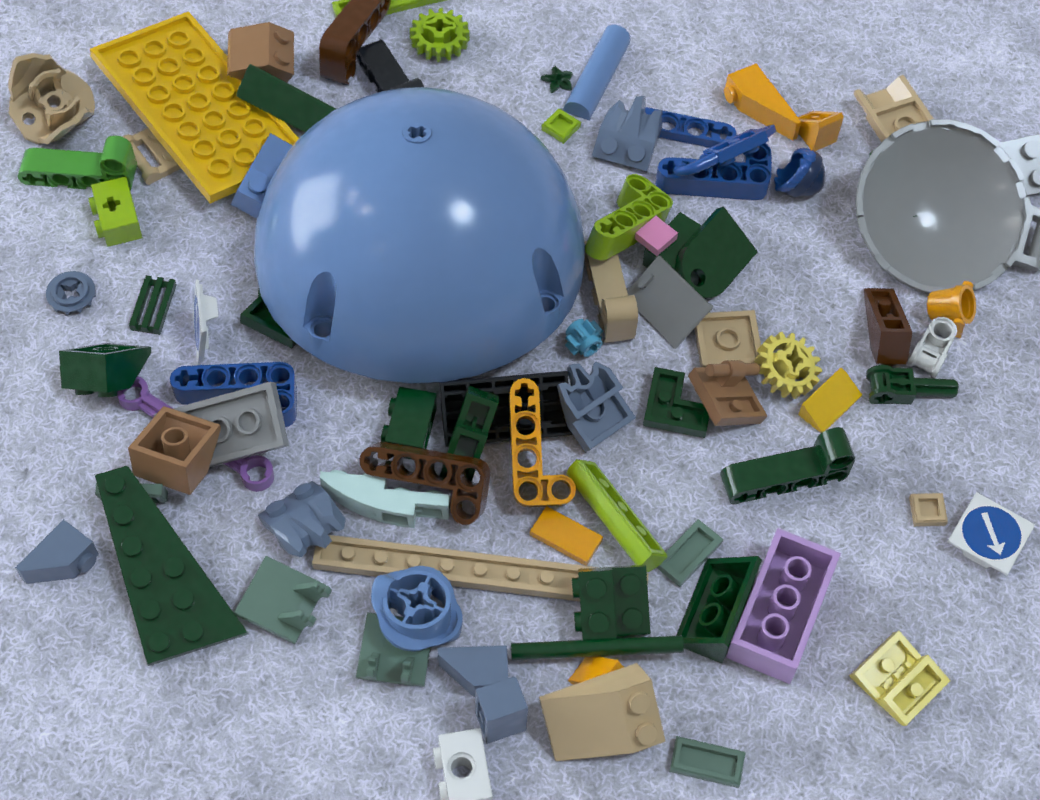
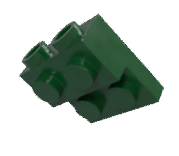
(612, 602)

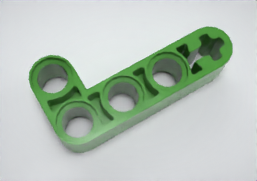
(78, 168)

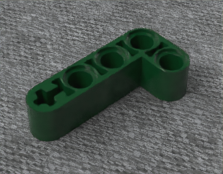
(785, 472)

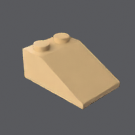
(603, 716)

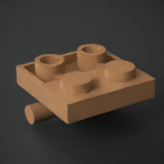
(728, 393)

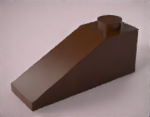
(887, 327)

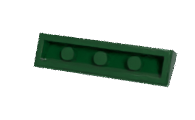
(281, 99)

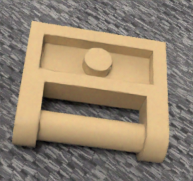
(160, 154)

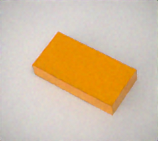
(566, 535)

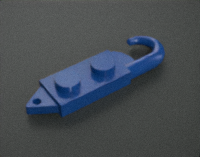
(726, 151)

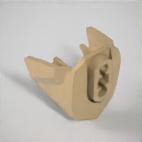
(40, 82)

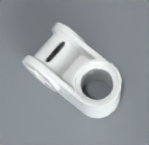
(933, 350)

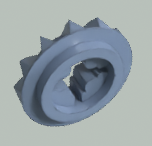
(70, 281)

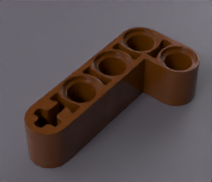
(346, 37)
(425, 474)

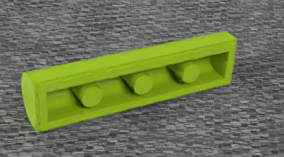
(616, 514)

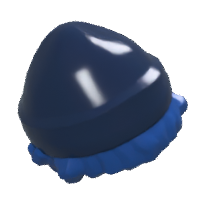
(802, 175)

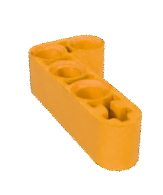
(532, 443)

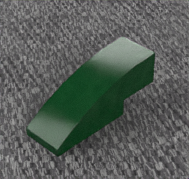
(472, 426)

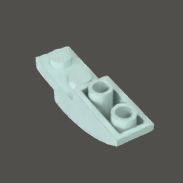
(373, 500)

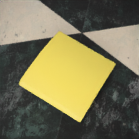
(900, 678)

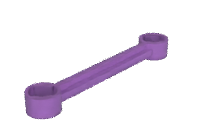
(152, 405)

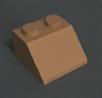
(263, 46)
(174, 450)

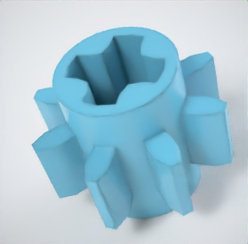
(584, 337)

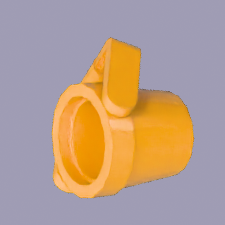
(953, 303)

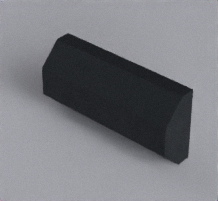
(551, 413)

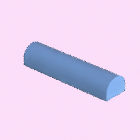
(598, 72)

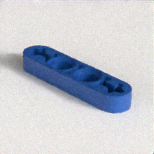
(684, 122)

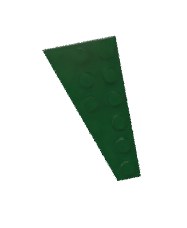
(167, 588)

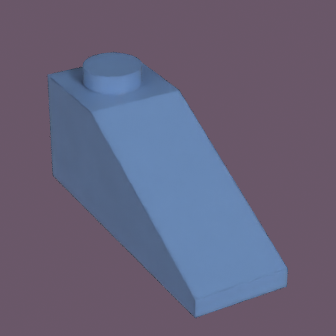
(254, 185)

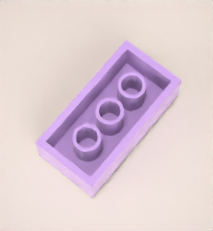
(783, 606)

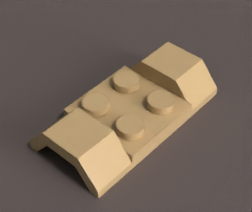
(893, 107)

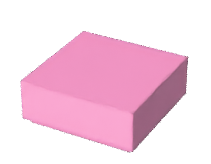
(656, 235)

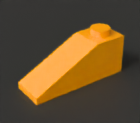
(760, 100)

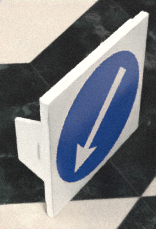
(203, 310)
(991, 534)

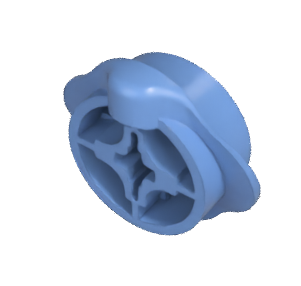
(423, 621)

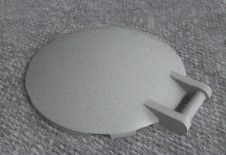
(965, 202)

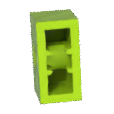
(116, 212)

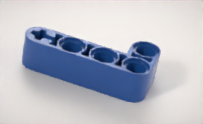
(733, 181)
(234, 379)

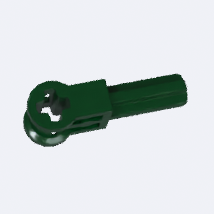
(900, 387)

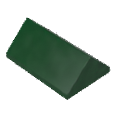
(718, 605)

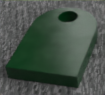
(715, 253)

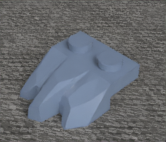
(629, 135)
(593, 404)
(303, 519)

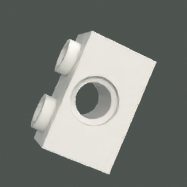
(467, 750)

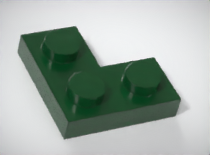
(668, 411)

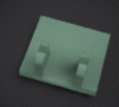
(281, 600)
(387, 663)

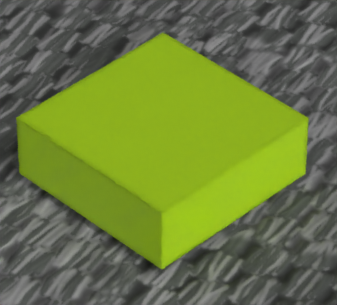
(561, 125)

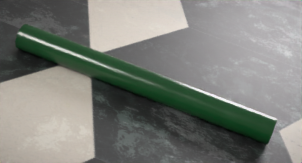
(597, 647)

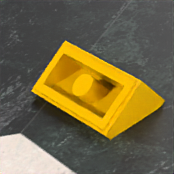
(830, 401)

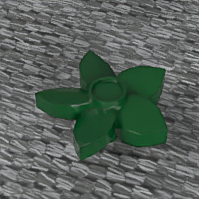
(558, 79)

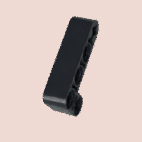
(383, 68)

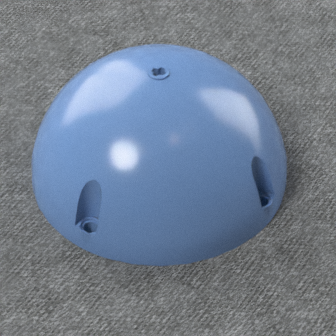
(423, 234)

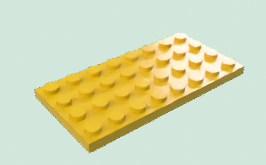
(188, 101)

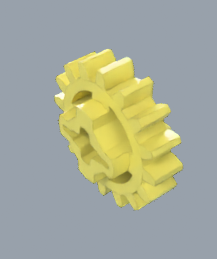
(787, 365)

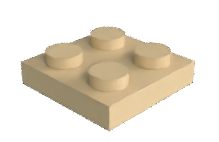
(727, 337)

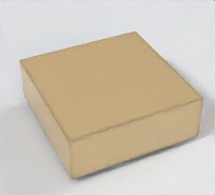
(928, 509)

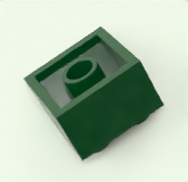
(102, 368)

